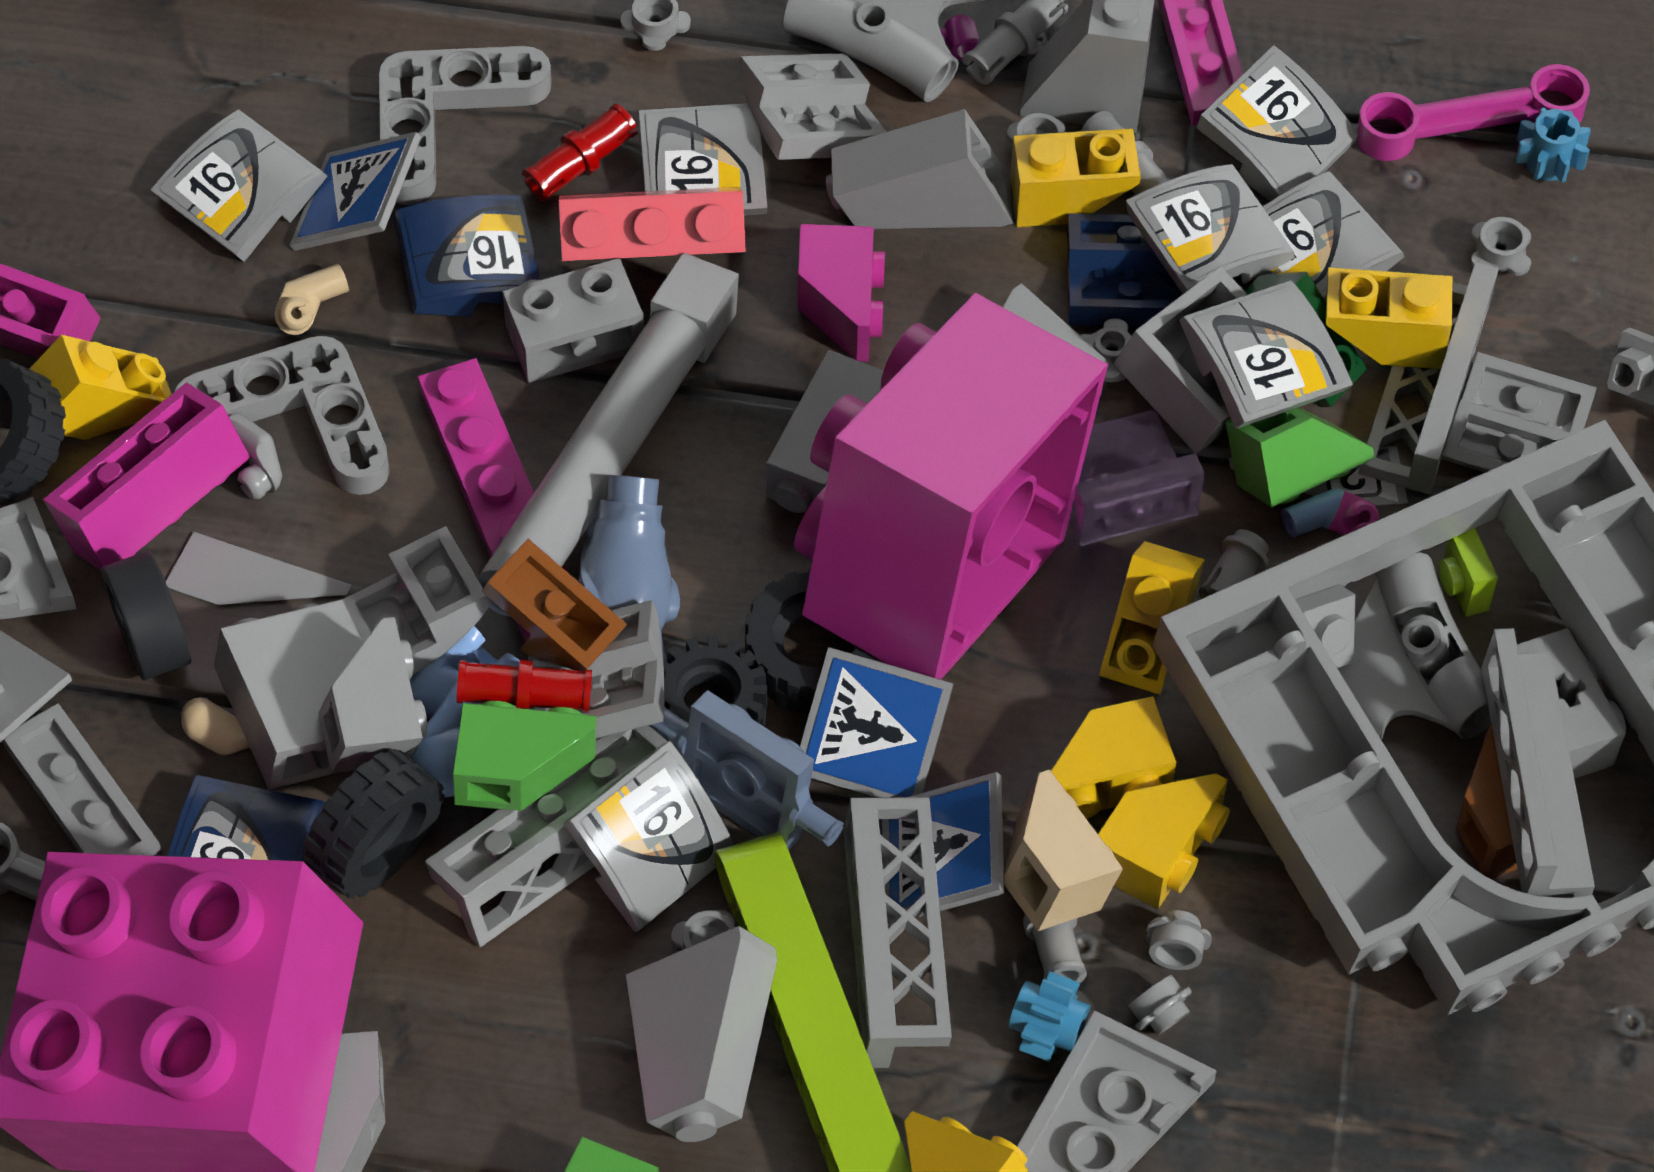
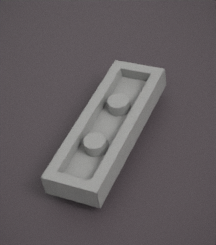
(78, 787)

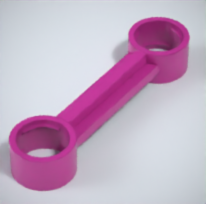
(1465, 112)

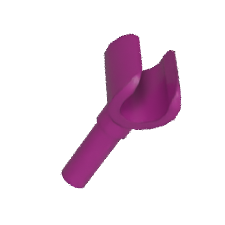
(960, 35)

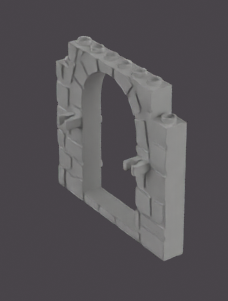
(1326, 780)

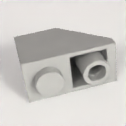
(373, 703)

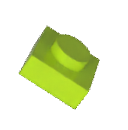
(1468, 573)

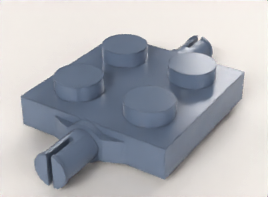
(749, 771)

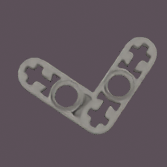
(435, 91)
(317, 393)

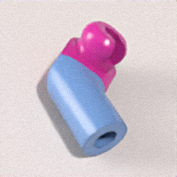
(1332, 510)

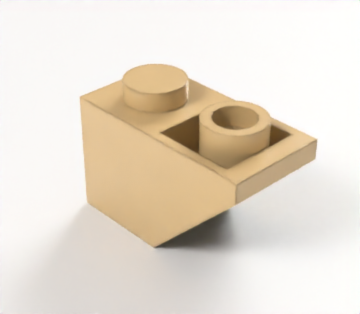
(1057, 859)

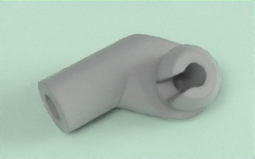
(264, 469)

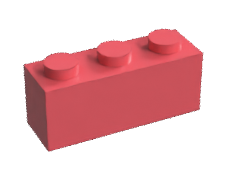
(652, 223)

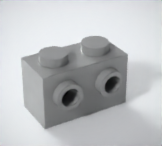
(572, 319)

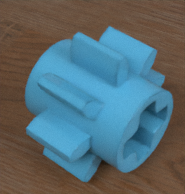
(1553, 145)
(1049, 1016)

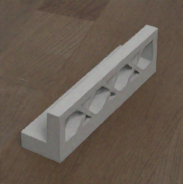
(1442, 400)
(1536, 770)
(512, 844)
(870, 927)

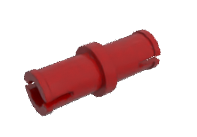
(580, 152)
(524, 685)

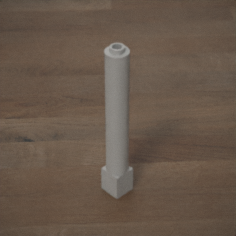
(683, 327)

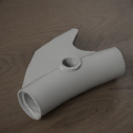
(887, 35)
(1413, 654)

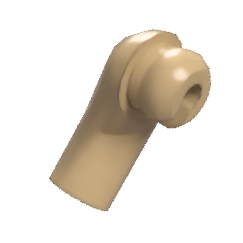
(303, 296)
(212, 727)

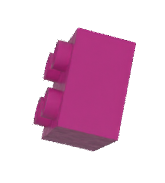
(946, 485)
(177, 1014)

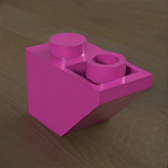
(836, 284)

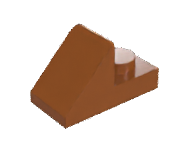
(559, 612)

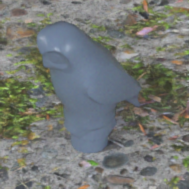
(626, 550)

